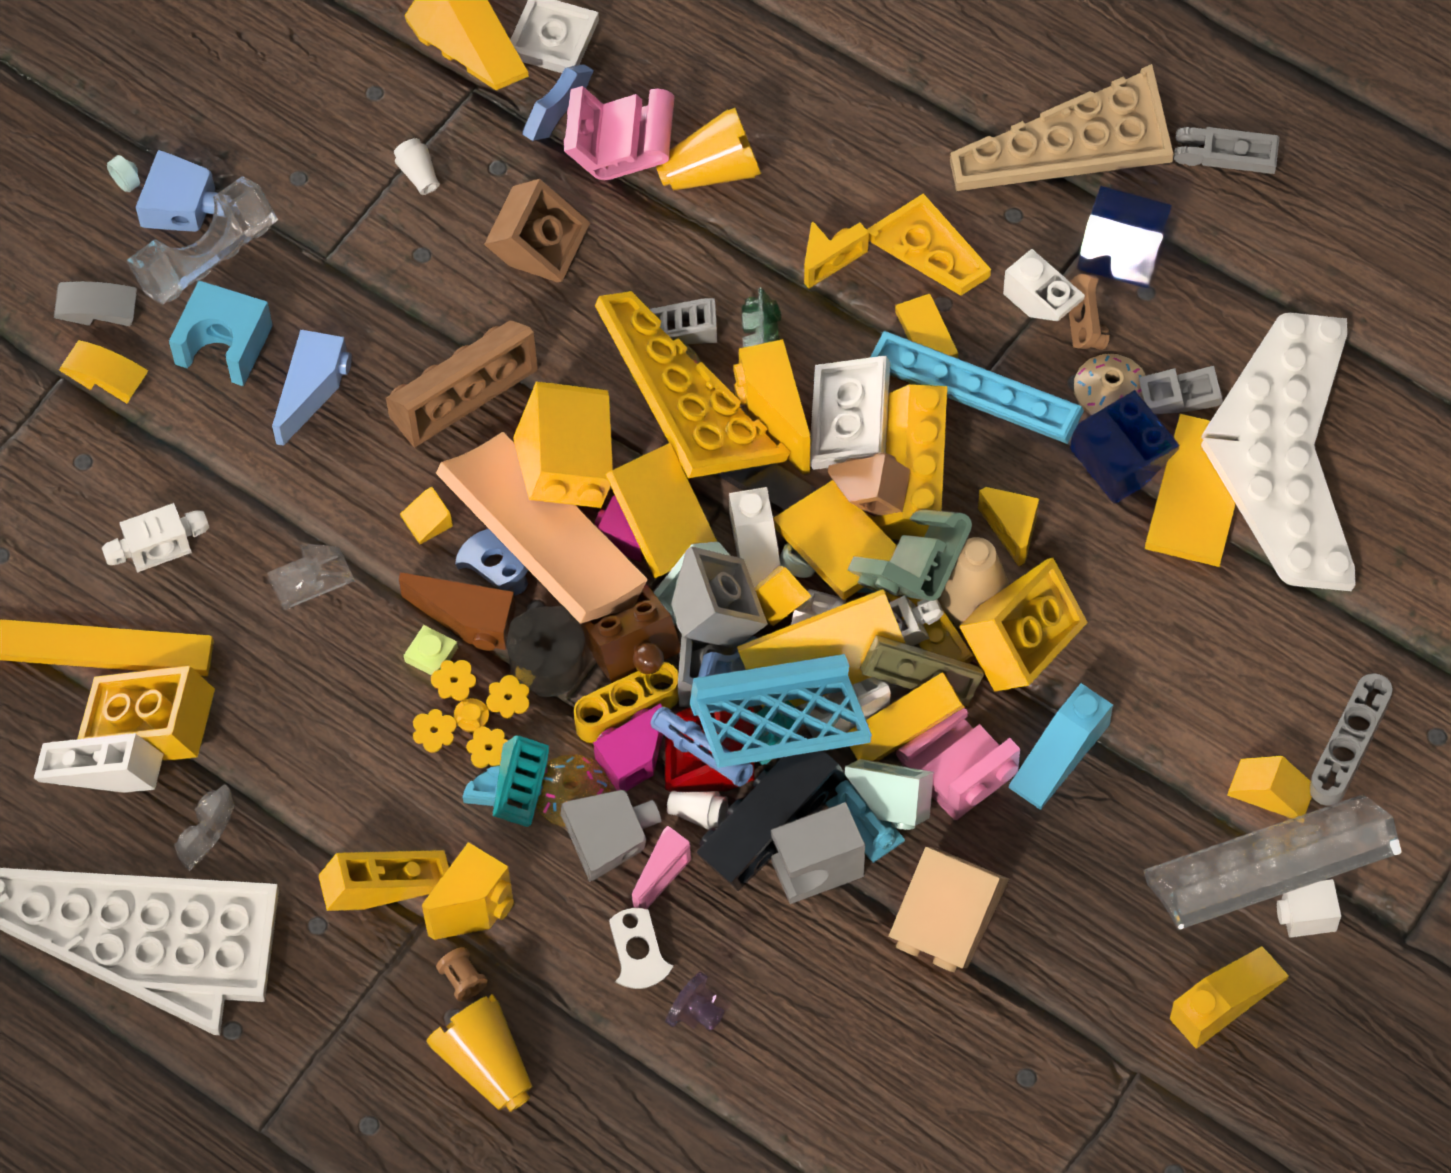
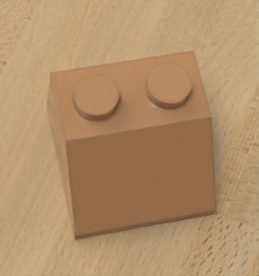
(537, 231)

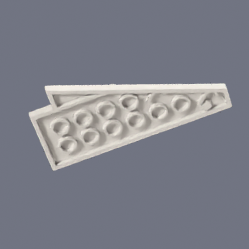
(154, 937)

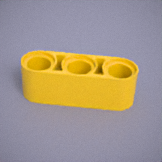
(606, 701)

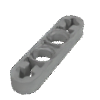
(1352, 739)

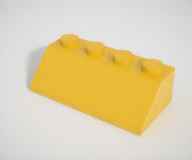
(918, 442)

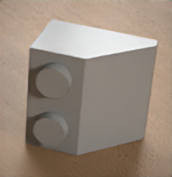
(716, 599)

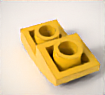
(99, 366)

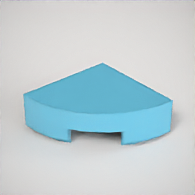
(482, 788)

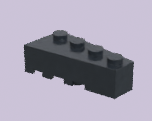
(780, 796)

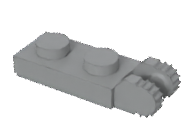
(1227, 149)

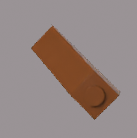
(469, 611)

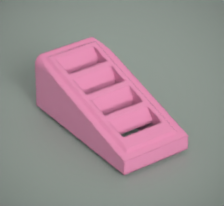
(665, 863)

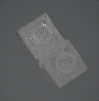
(213, 816)

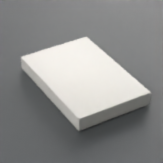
(849, 410)

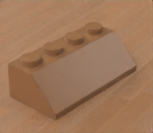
(463, 382)

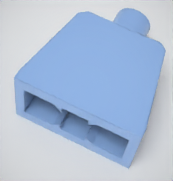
(175, 195)

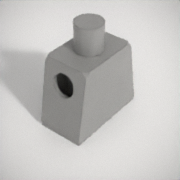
(607, 829)

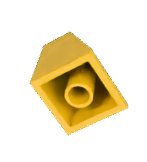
(565, 444)

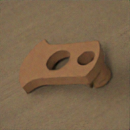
(1087, 331)

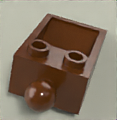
(633, 638)

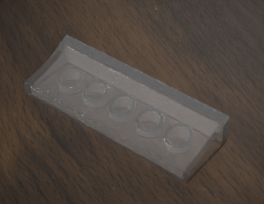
(1274, 860)

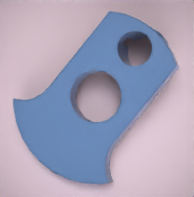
(506, 575)

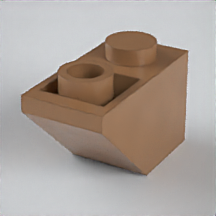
(872, 483)

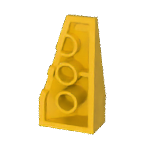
(471, 36)

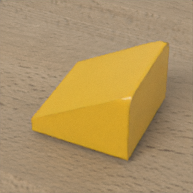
(427, 516)

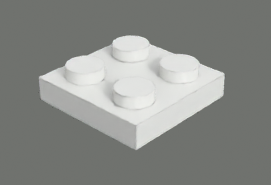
(553, 34)

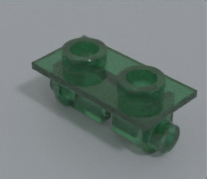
(760, 316)

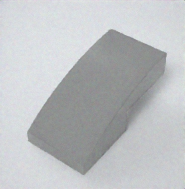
(95, 300)
(1179, 393)

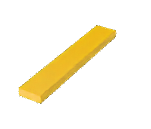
(103, 647)

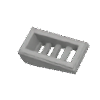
(690, 310)

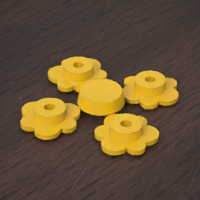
(470, 713)

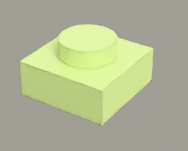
(430, 650)

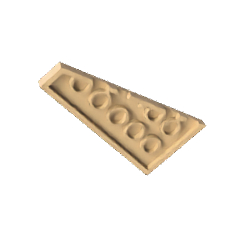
(1081, 136)

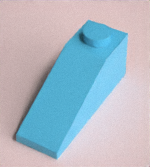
(1062, 745)

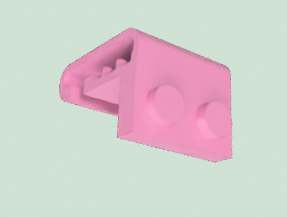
(620, 134)
(964, 762)

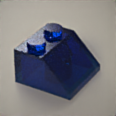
(1124, 237)

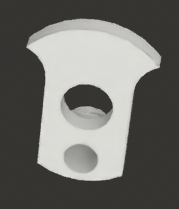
(640, 972)

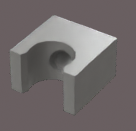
(818, 853)

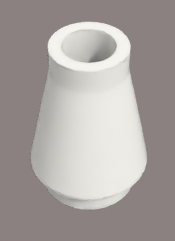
(416, 164)
(700, 808)

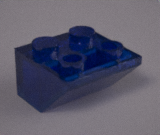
(1123, 446)

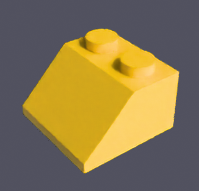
(468, 895)

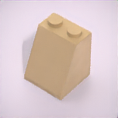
(947, 908)

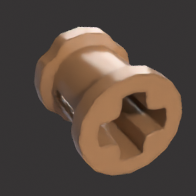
(461, 974)

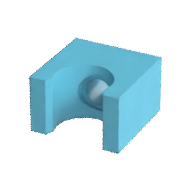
(226, 318)

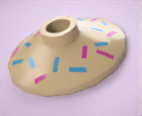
(1091, 385)

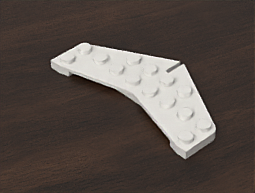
(1267, 452)

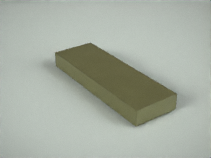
(913, 667)

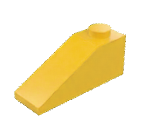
(380, 878)
(1225, 995)

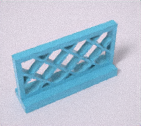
(772, 687)

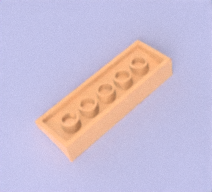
(547, 537)

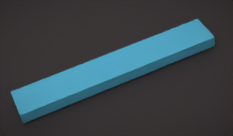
(980, 387)

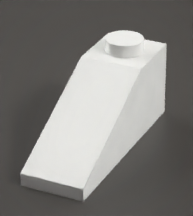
(754, 532)
(101, 763)

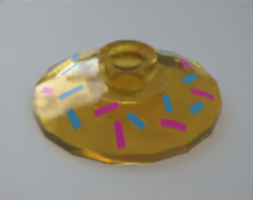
(565, 768)

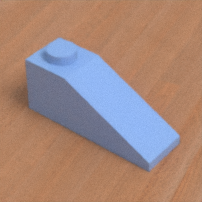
(310, 381)

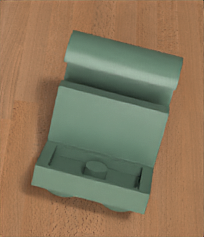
(919, 563)

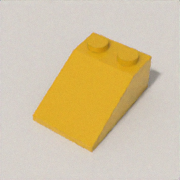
(771, 395)
(1024, 627)
(158, 705)

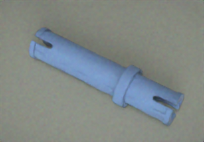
(672, 725)

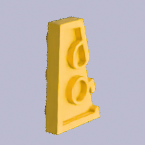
(931, 245)

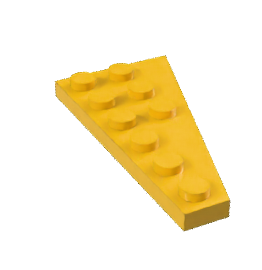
(686, 398)

